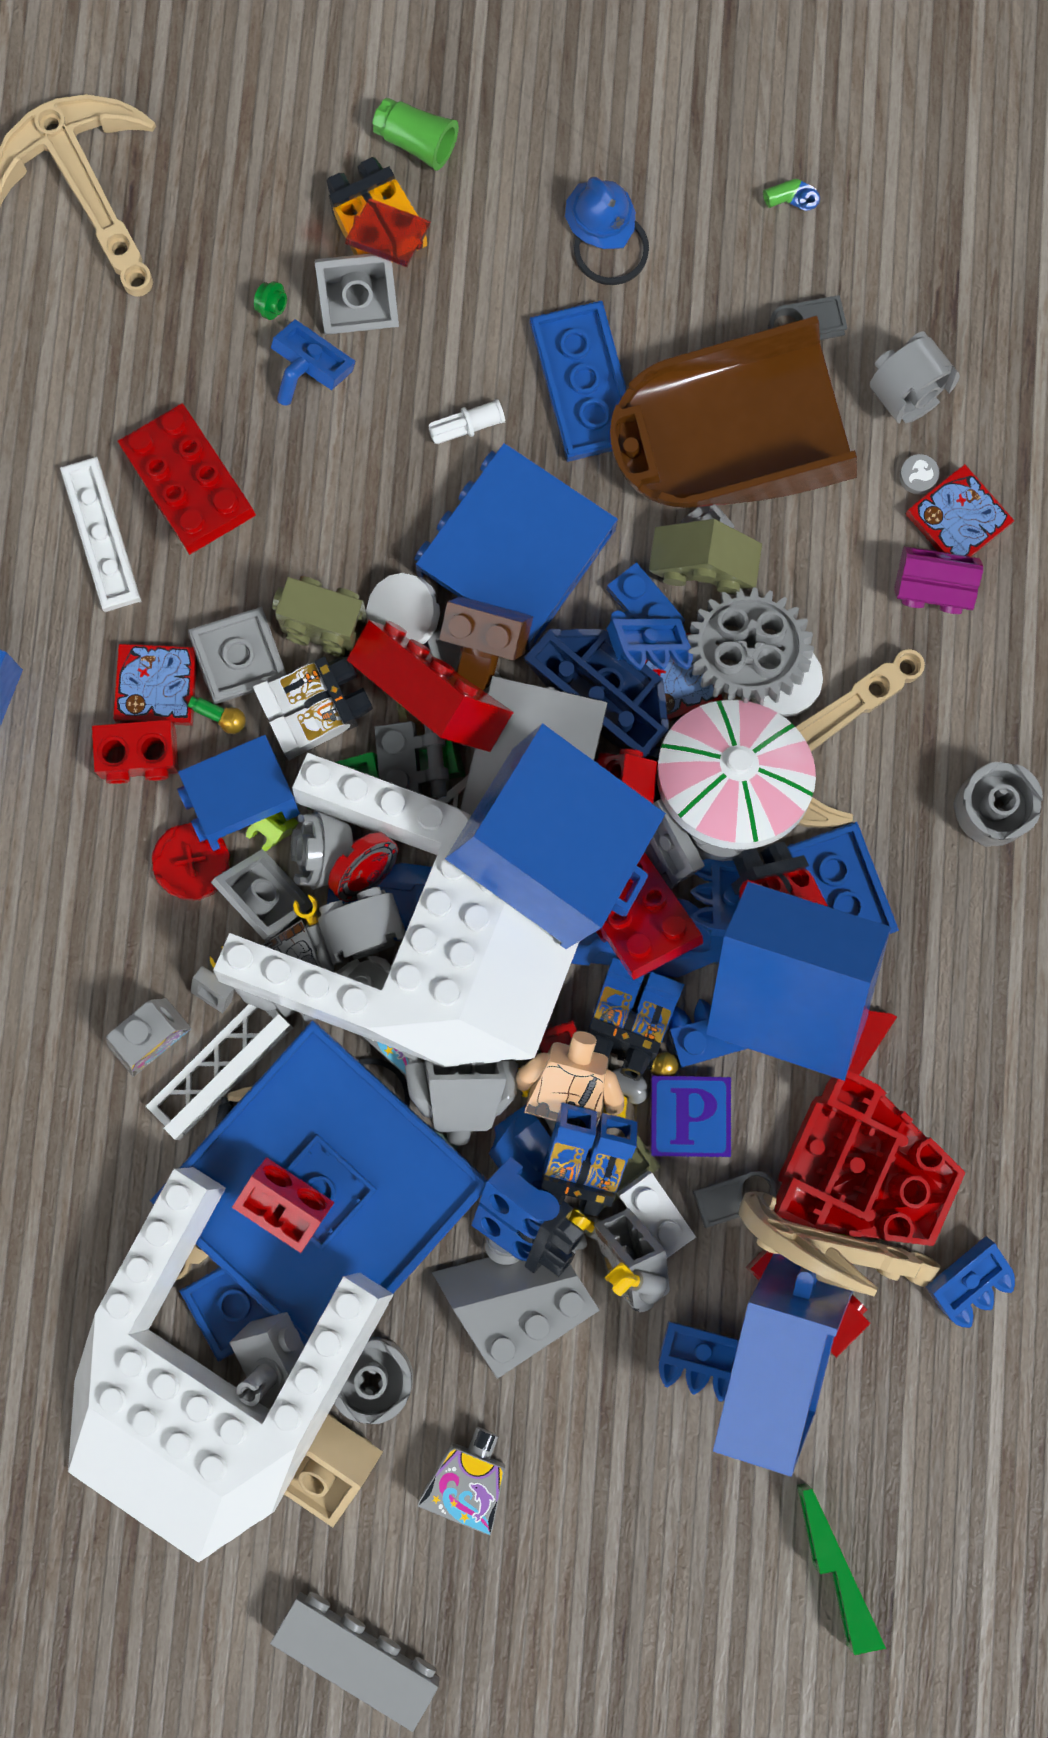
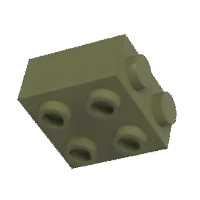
(319, 615)

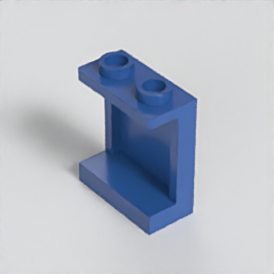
(236, 790)

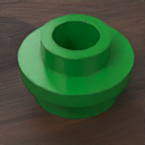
(270, 300)

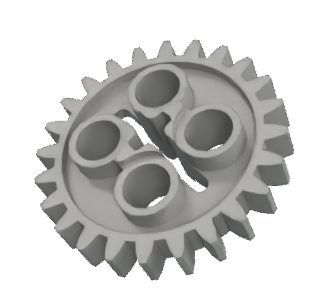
(748, 677)

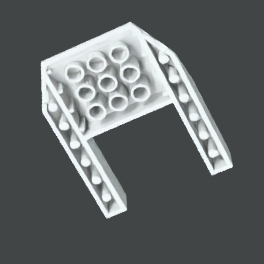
(470, 969)
(172, 1434)

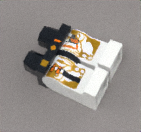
(310, 706)

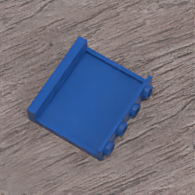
(516, 540)

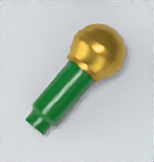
(230, 719)

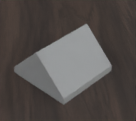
(356, 293)
(262, 894)

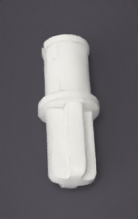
(466, 422)

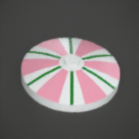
(735, 774)

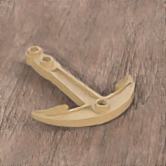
(76, 116)
(846, 709)
(830, 1253)

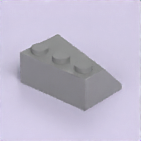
(512, 1309)

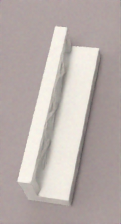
(223, 1080)

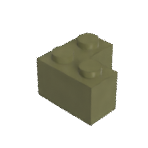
(705, 553)

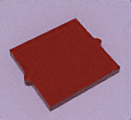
(388, 232)

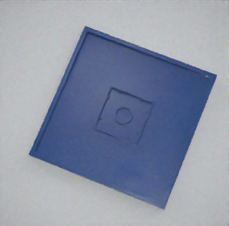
(351, 1141)

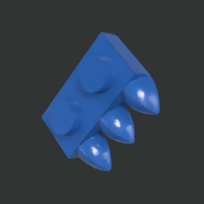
(650, 640)
(717, 895)
(690, 1038)
(971, 1281)
(701, 1355)

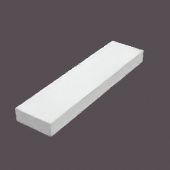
(100, 534)

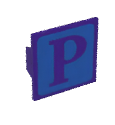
(690, 1116)

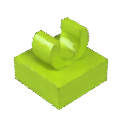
(273, 828)

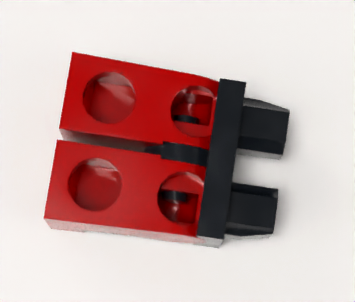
(778, 873)

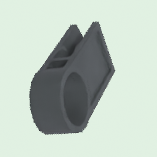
(828, 310)
(722, 1200)

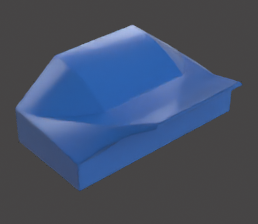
(525, 1141)

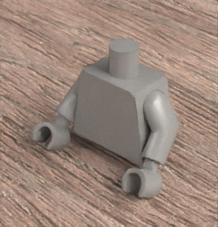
(462, 1095)

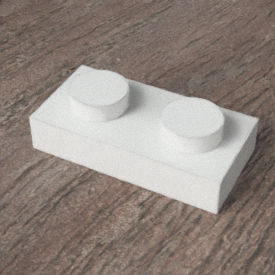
(656, 1212)

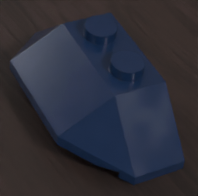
(587, 666)

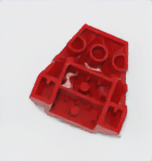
(866, 1169)

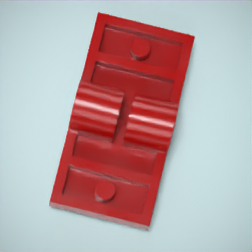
(186, 478)
(653, 929)

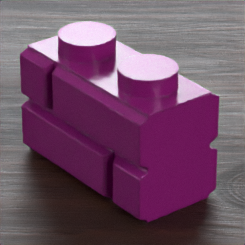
(938, 580)

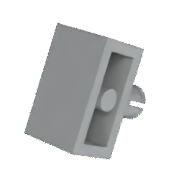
(267, 1356)

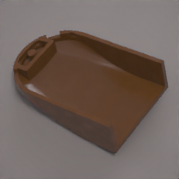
(734, 422)

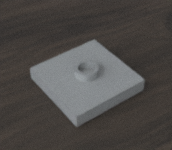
(236, 654)

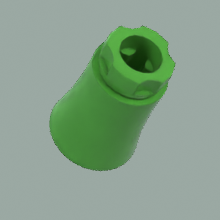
(416, 131)

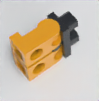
(376, 184)

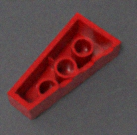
(428, 687)

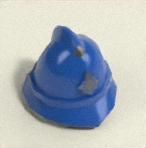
(601, 214)

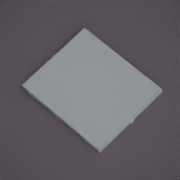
(568, 715)

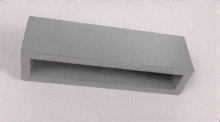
(356, 1660)

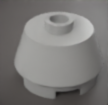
(318, 847)

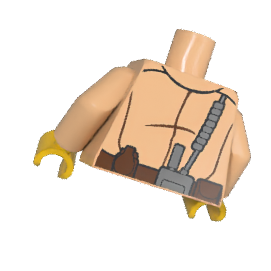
(573, 1077)

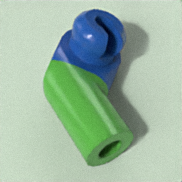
(793, 192)

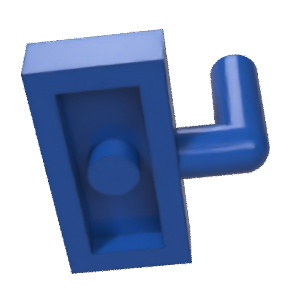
(311, 355)
(640, 597)

